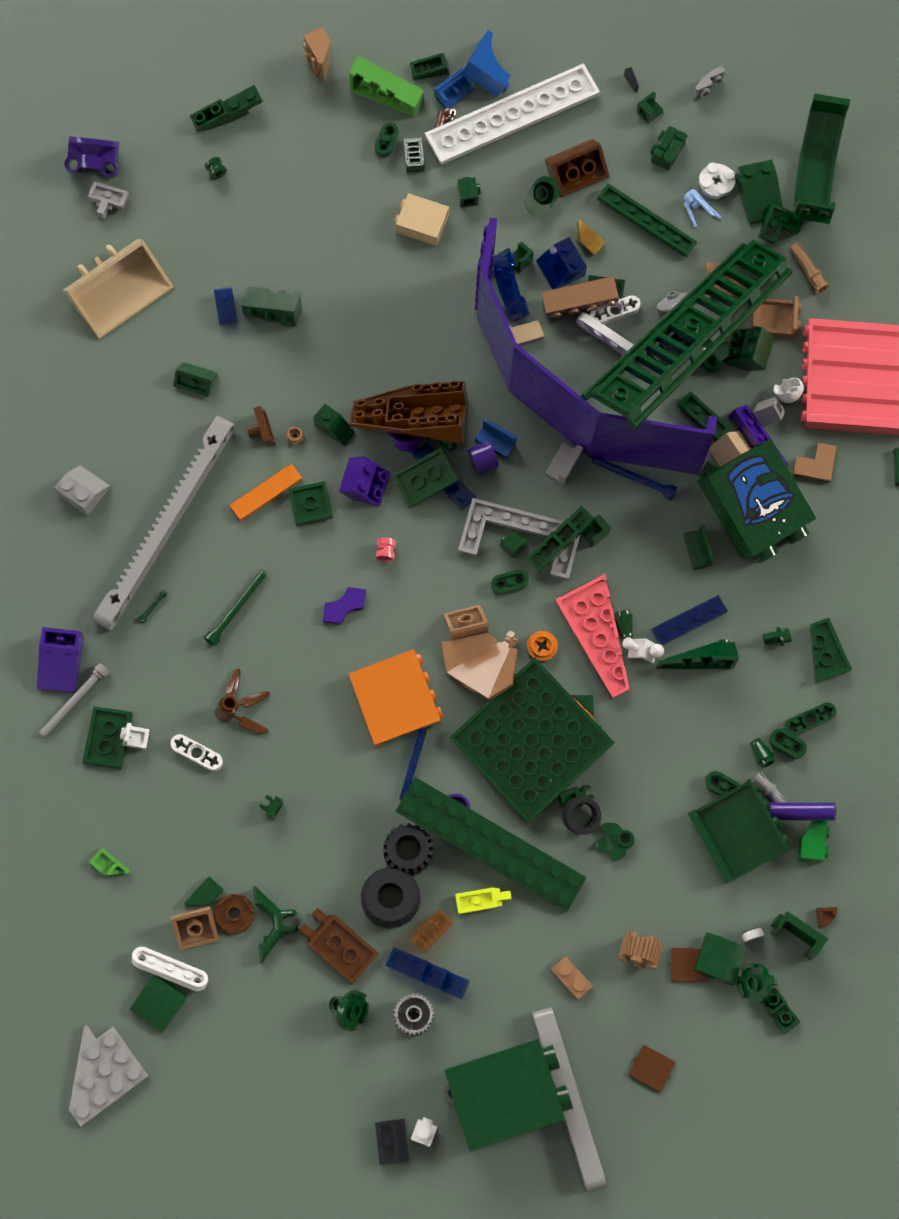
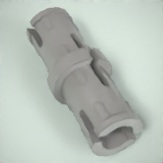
(769, 789)

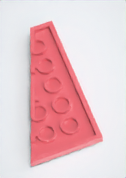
(594, 626)

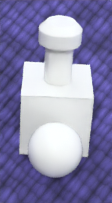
(643, 649)

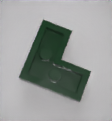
(777, 219)

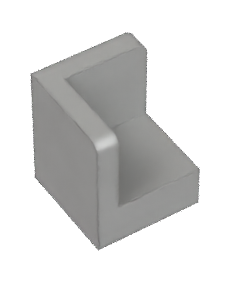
(769, 411)

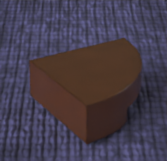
(825, 916)

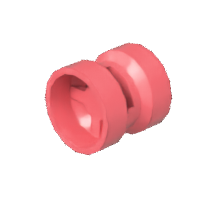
(385, 549)

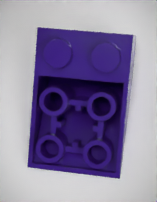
(59, 659)

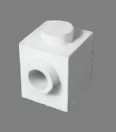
(424, 1132)

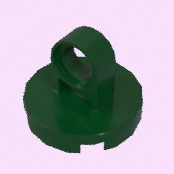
(756, 983)
(350, 1010)

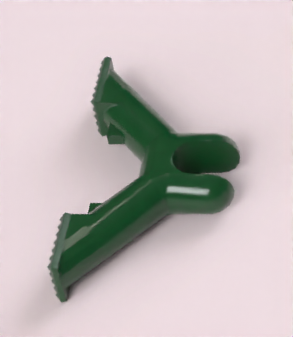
(278, 927)

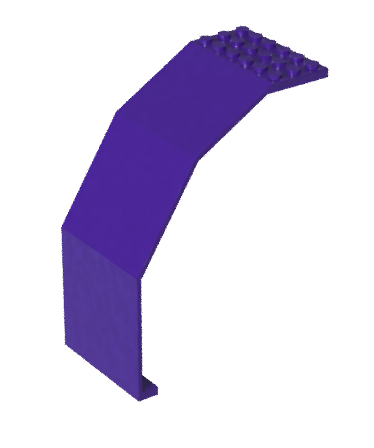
(599, 433)

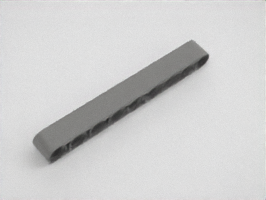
(575, 1119)

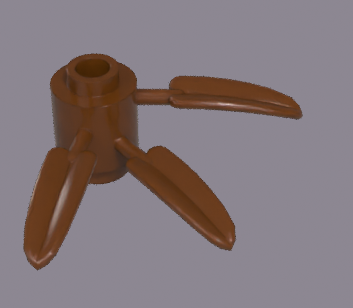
(228, 705)

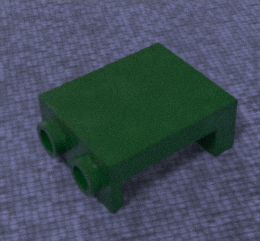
(802, 931)

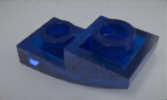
(225, 305)

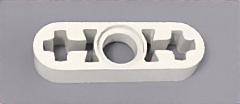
(609, 317)
(181, 751)

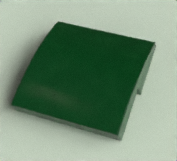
(720, 958)
(158, 1003)

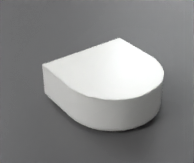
(753, 934)

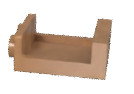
(778, 316)

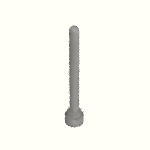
(99, 672)

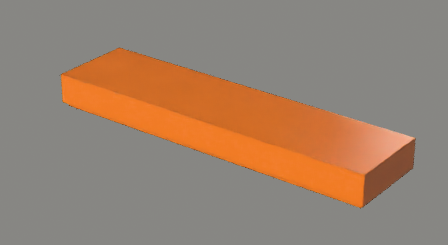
(266, 492)

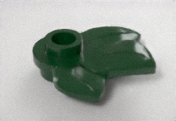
(718, 356)
(612, 842)

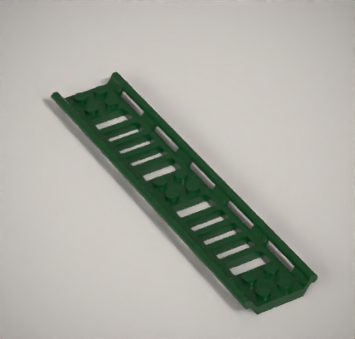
(694, 326)

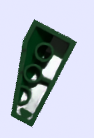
(711, 656)

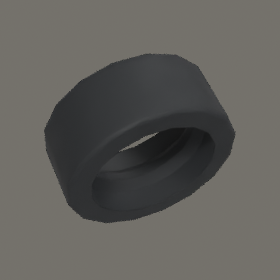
(595, 817)

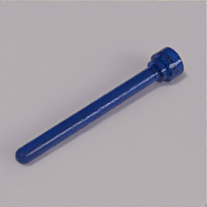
(668, 490)
(414, 761)

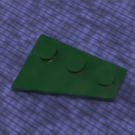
(827, 652)

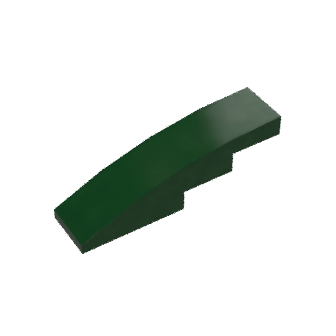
(561, 538)

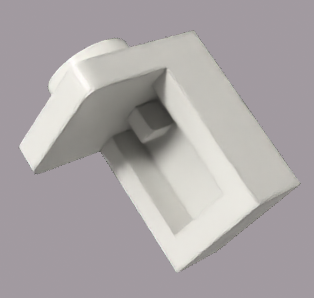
(134, 736)

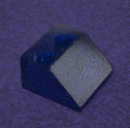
(562, 264)

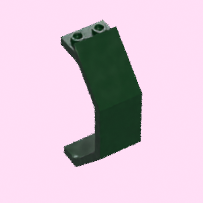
(818, 159)

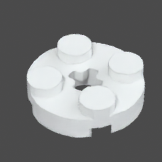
(718, 190)

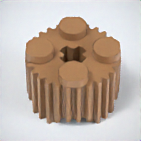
(641, 950)

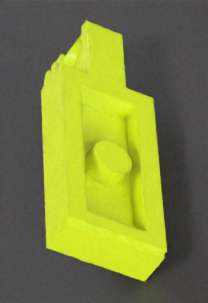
(481, 900)

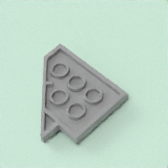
(102, 1074)

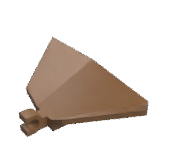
(482, 662)

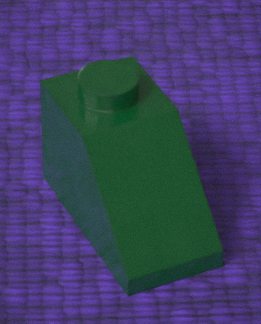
(333, 424)

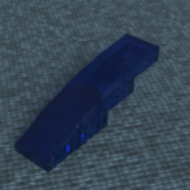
(427, 973)

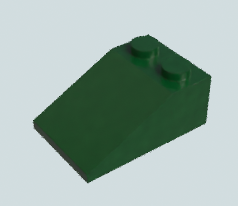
(758, 189)

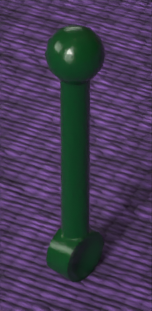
(143, 618)

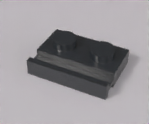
(392, 1141)

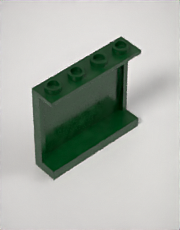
(740, 831)

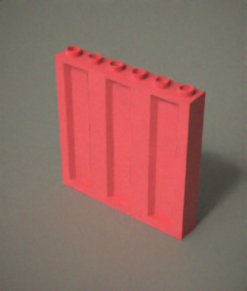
(851, 376)

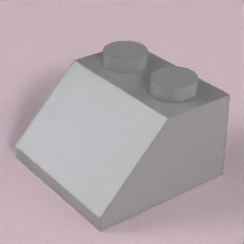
(81, 489)

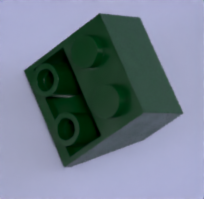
(750, 348)

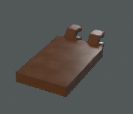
(339, 946)

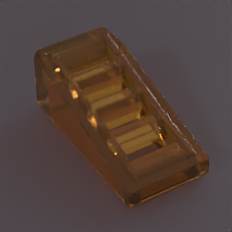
(420, 943)

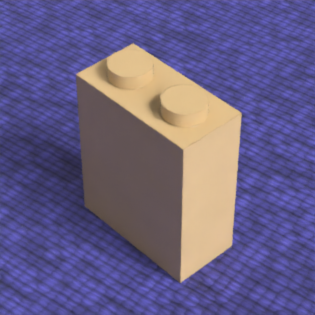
(421, 219)

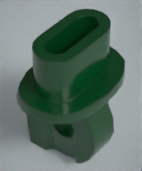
(780, 635)

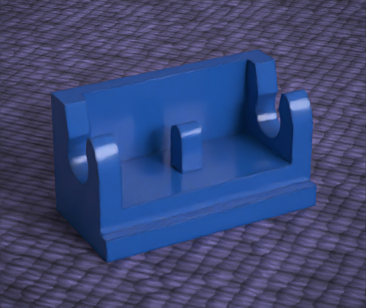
(453, 89)

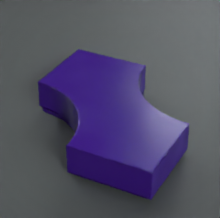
(336, 611)

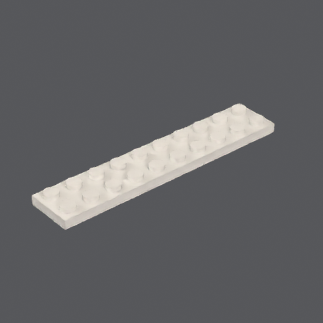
(512, 114)

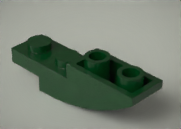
(226, 111)

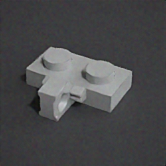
(107, 198)

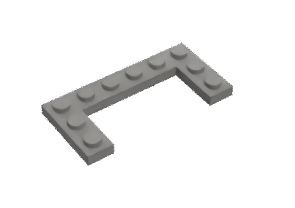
(484, 511)

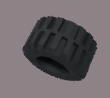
(408, 833)

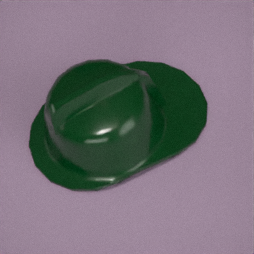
(541, 196)

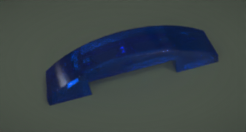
(507, 285)

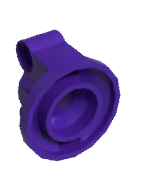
(92, 154)

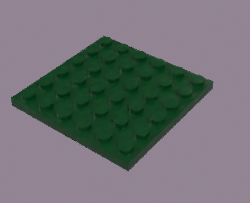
(532, 740)

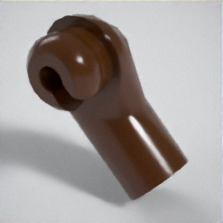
(445, 116)

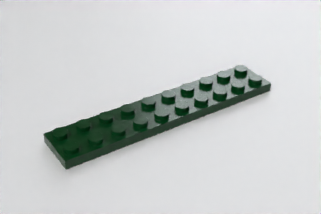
(490, 844)

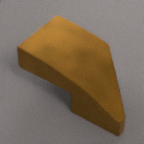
(588, 238)

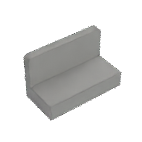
(564, 462)

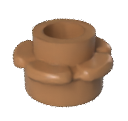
(294, 431)

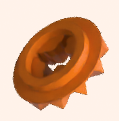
(540, 637)

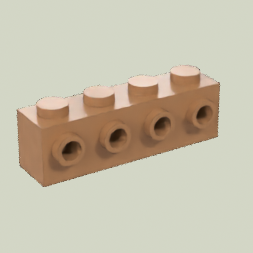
(580, 297)

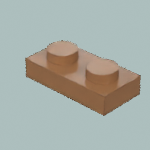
(571, 978)

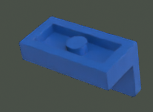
(499, 438)

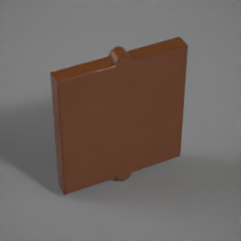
(683, 965)
(652, 1068)

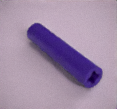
(804, 811)

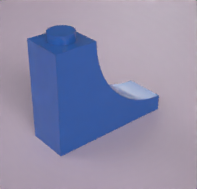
(485, 69)

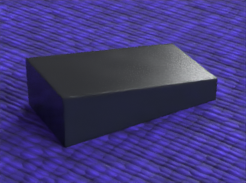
(630, 76)

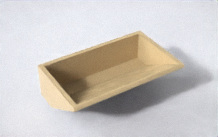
(118, 287)

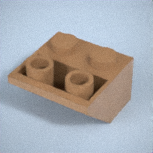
(318, 52)

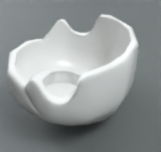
(789, 390)

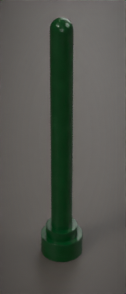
(213, 636)

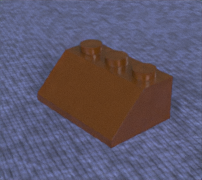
(578, 167)

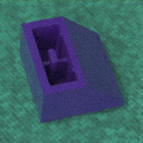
(364, 481)

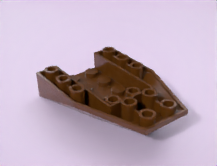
(416, 411)

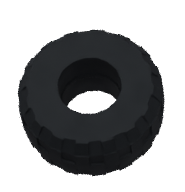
(396, 916)

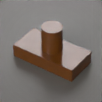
(262, 427)

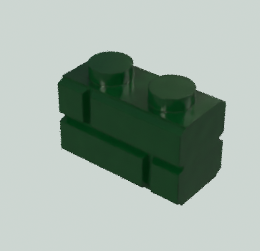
(668, 148)

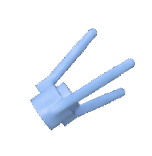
(694, 200)

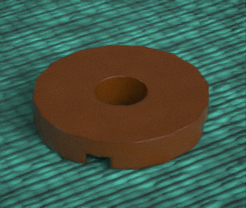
(238, 925)

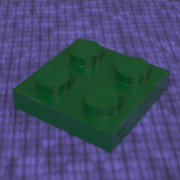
(310, 503)

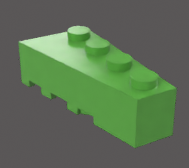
(384, 87)

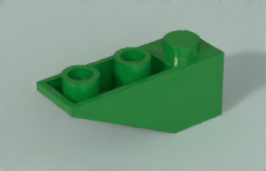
(813, 842)

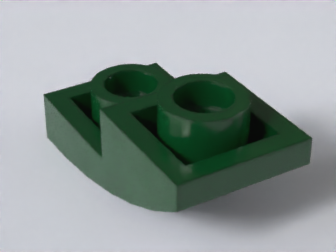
(780, 1012)

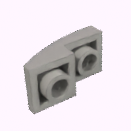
(705, 85)

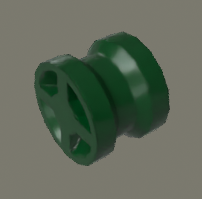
(215, 168)

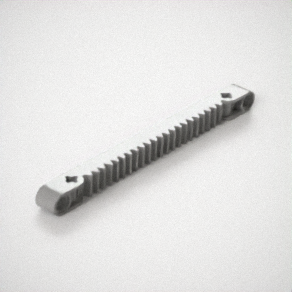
(109, 613)

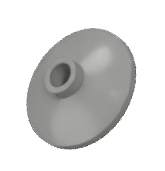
(670, 301)

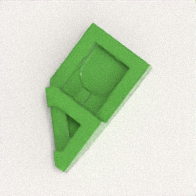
(107, 864)

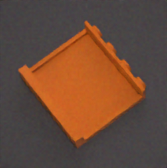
(395, 697)

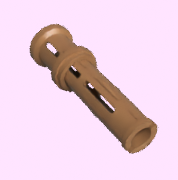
(813, 274)

